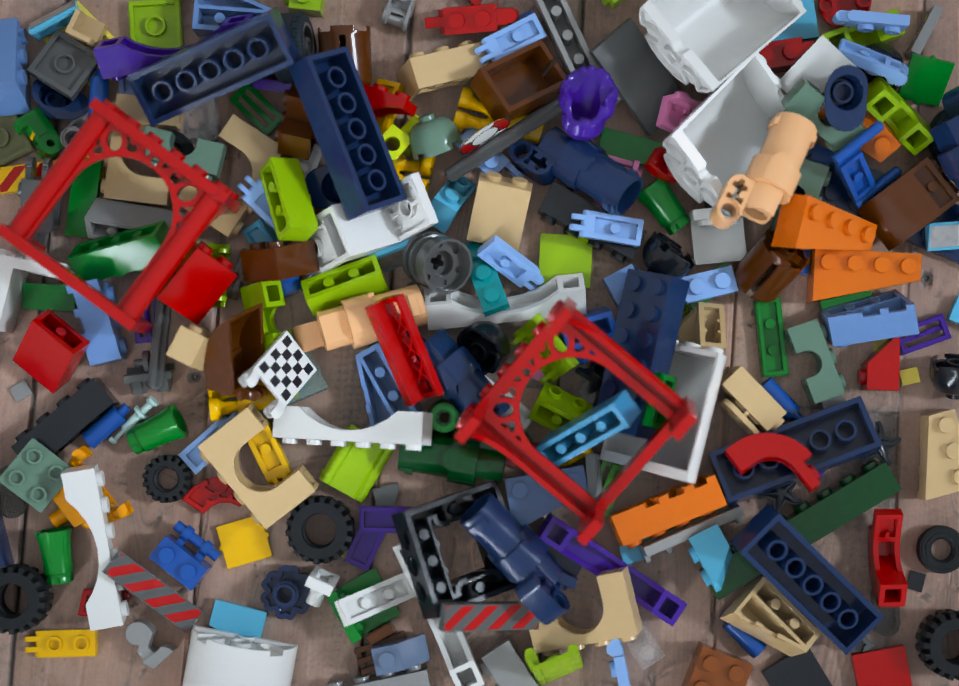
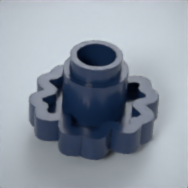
(285, 592)

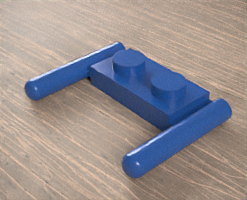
(855, 171)

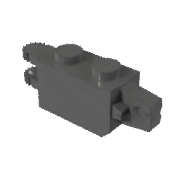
(27, 187)

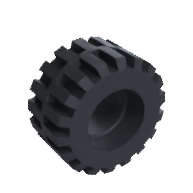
(304, 546)
(37, 594)
(930, 643)

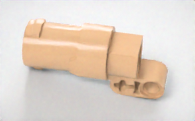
(770, 175)
(350, 323)

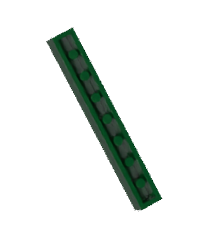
(822, 515)

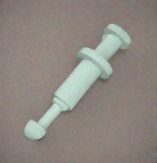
(139, 414)

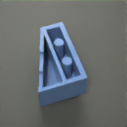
(210, 14)
(13, 68)
(870, 319)
(99, 328)
(379, 386)
(530, 500)

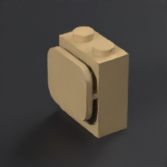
(499, 208)
(749, 402)

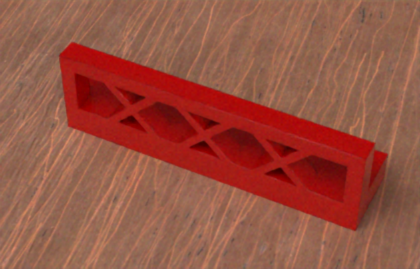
(401, 350)

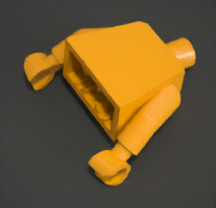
(67, 512)

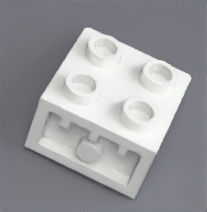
(713, 244)

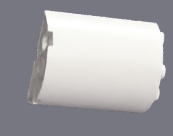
(713, 38)
(724, 132)
(699, 379)
(236, 660)

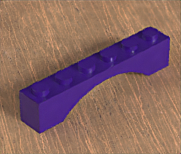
(123, 56)
(597, 559)

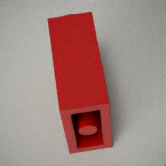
(197, 282)
(50, 350)

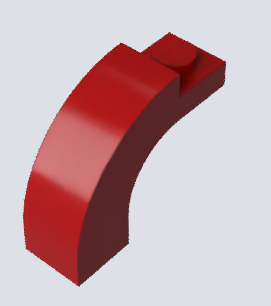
(774, 447)
(884, 558)

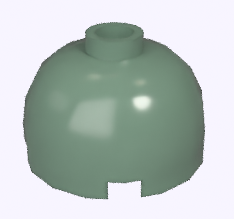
(433, 136)

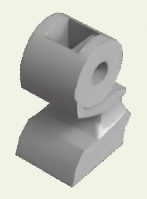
(142, 634)

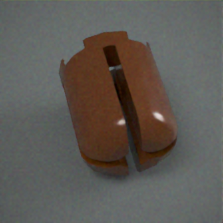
(358, 45)
(786, 267)

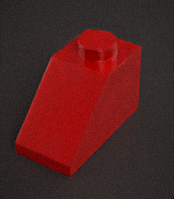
(881, 368)

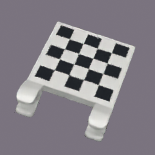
(282, 370)

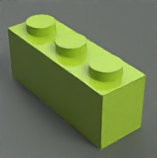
(288, 199)
(346, 281)

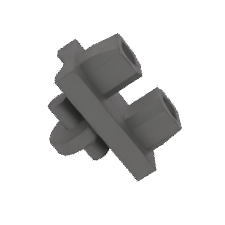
(138, 375)

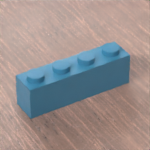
(589, 428)

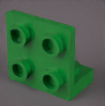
(357, 630)

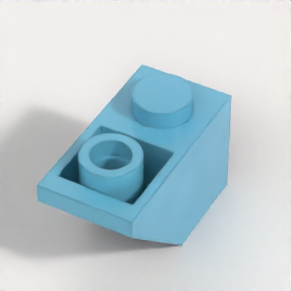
(451, 201)
(713, 554)

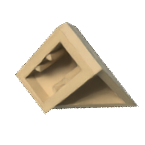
(704, 326)

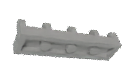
(678, 535)

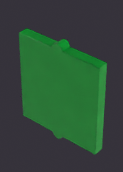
(926, 79)

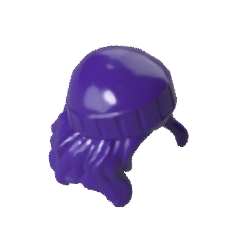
(587, 102)

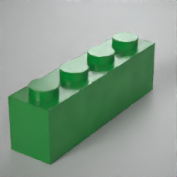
(118, 252)

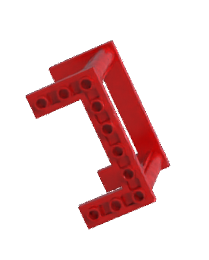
(208, 205)
(485, 425)

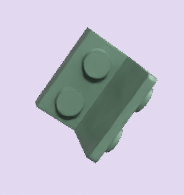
(35, 475)

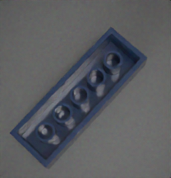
(214, 67)
(347, 132)
(648, 331)
(830, 435)
(806, 579)

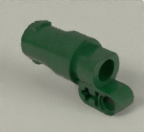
(455, 460)

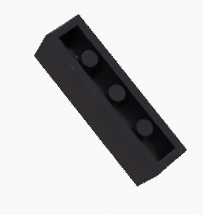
(560, 205)
(71, 417)

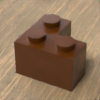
(295, 135)
(278, 260)

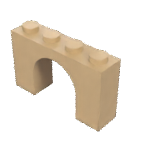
(258, 150)
(120, 181)
(265, 502)
(618, 621)

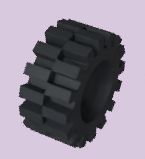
(156, 490)

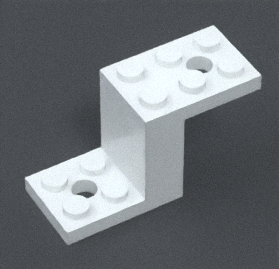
(348, 240)
(13, 274)

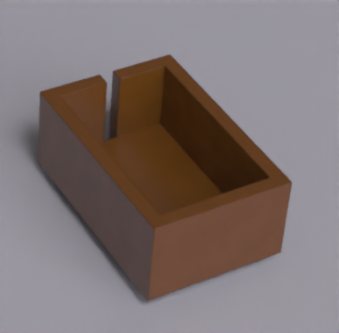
(516, 82)

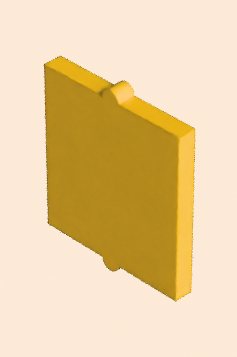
(243, 542)

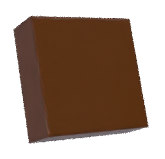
(380, 632)

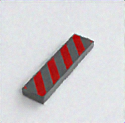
(152, 591)
(486, 616)

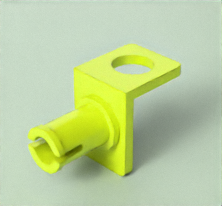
(400, 137)

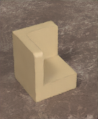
(85, 29)

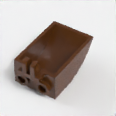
(910, 202)
(234, 350)

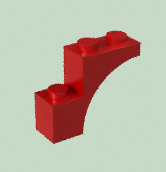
(387, 104)

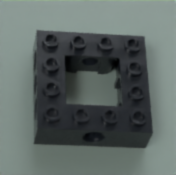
(425, 560)

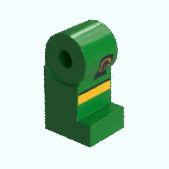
(40, 132)

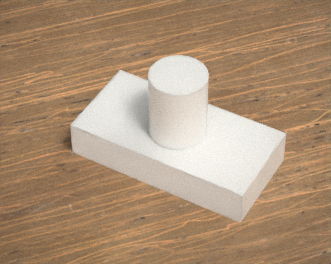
(321, 583)

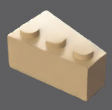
(440, 69)
(190, 346)
(938, 454)
(771, 618)

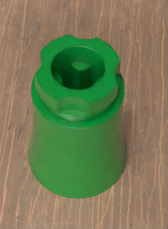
(664, 206)
(445, 406)
(158, 430)
(56, 554)

